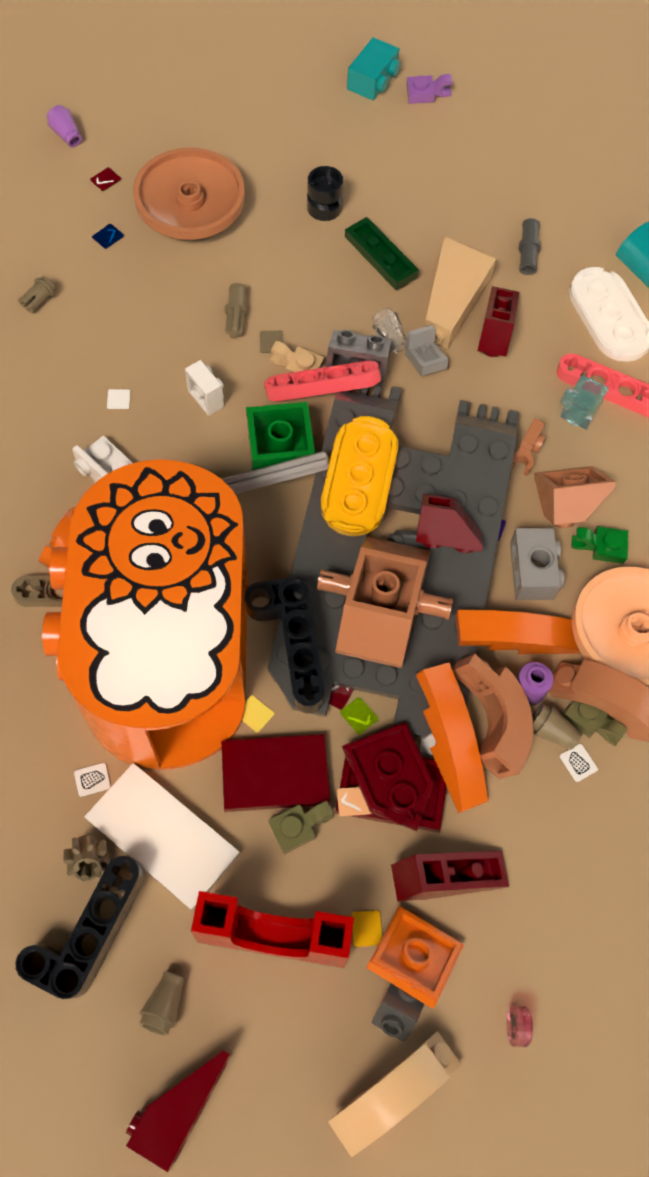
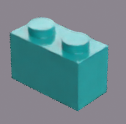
(373, 69)

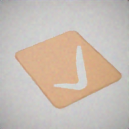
(351, 802)

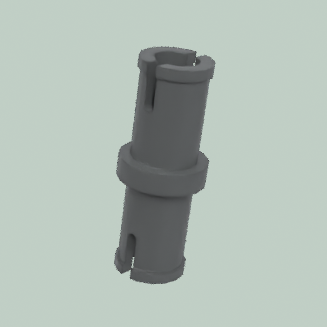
(529, 246)

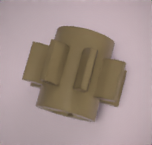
(86, 857)

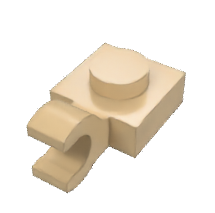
(295, 361)

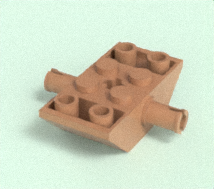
(383, 600)

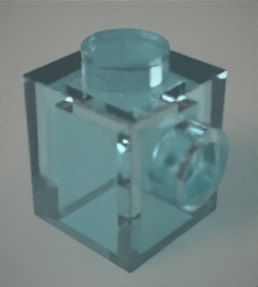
(583, 401)

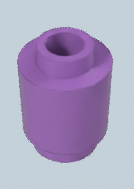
(536, 681)

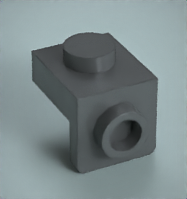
(397, 1013)

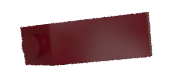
(498, 322)
(448, 874)
(169, 1120)

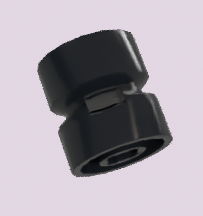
(324, 193)

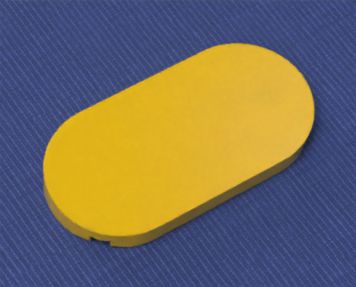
(359, 476)

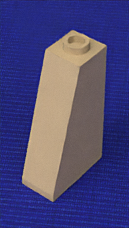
(457, 286)

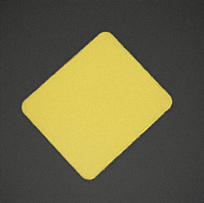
(256, 713)

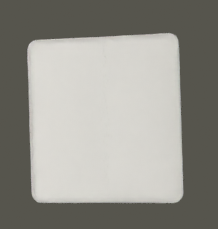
(118, 399)

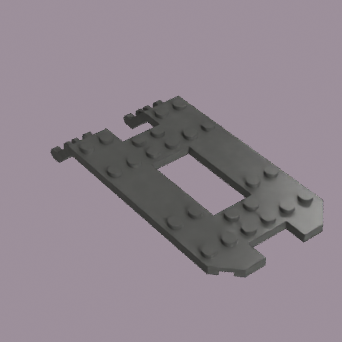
(472, 474)

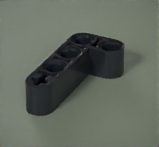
(296, 645)
(105, 931)

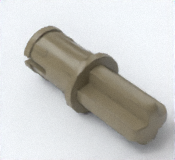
(236, 309)

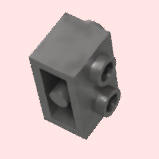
(351, 347)

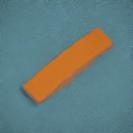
(515, 631)
(456, 745)

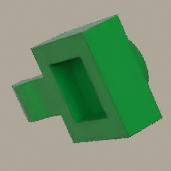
(605, 542)

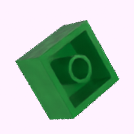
(279, 433)

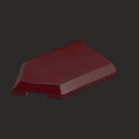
(391, 775)

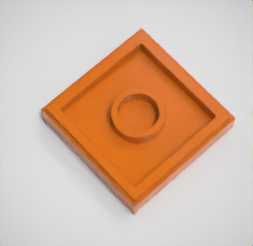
(415, 957)

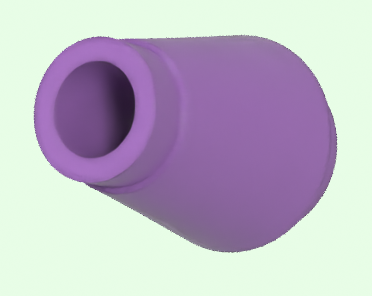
(63, 124)

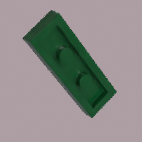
(381, 253)

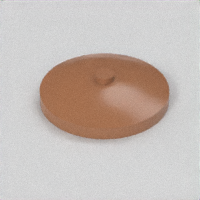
(189, 193)

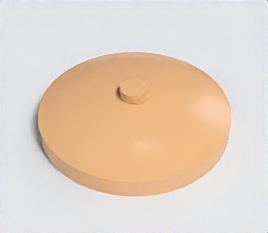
(613, 621)

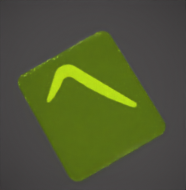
(359, 715)

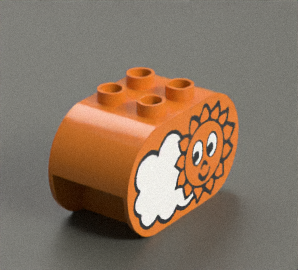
(154, 613)

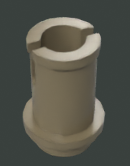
(38, 293)

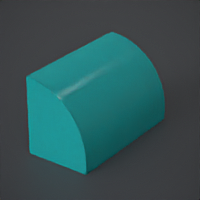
(635, 252)

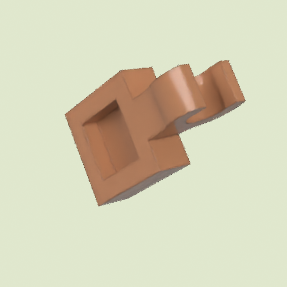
(531, 442)

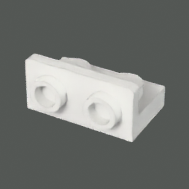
(99, 459)

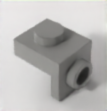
(424, 352)

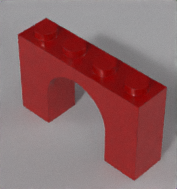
(227, 924)

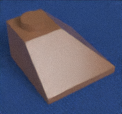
(572, 493)

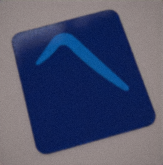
(108, 236)

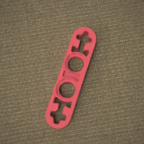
(612, 378)
(322, 380)

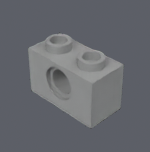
(534, 581)

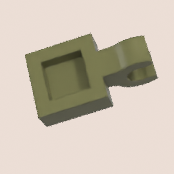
(591, 719)
(295, 828)

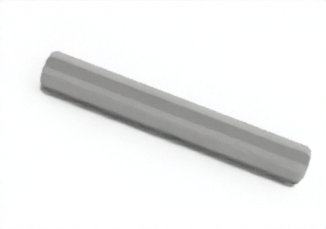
(278, 472)

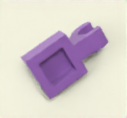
(423, 88)

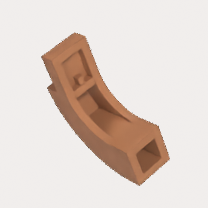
(607, 690)
(507, 711)

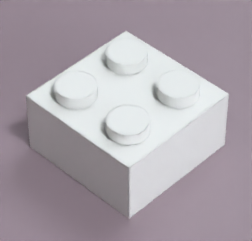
(205, 387)

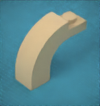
(394, 1095)

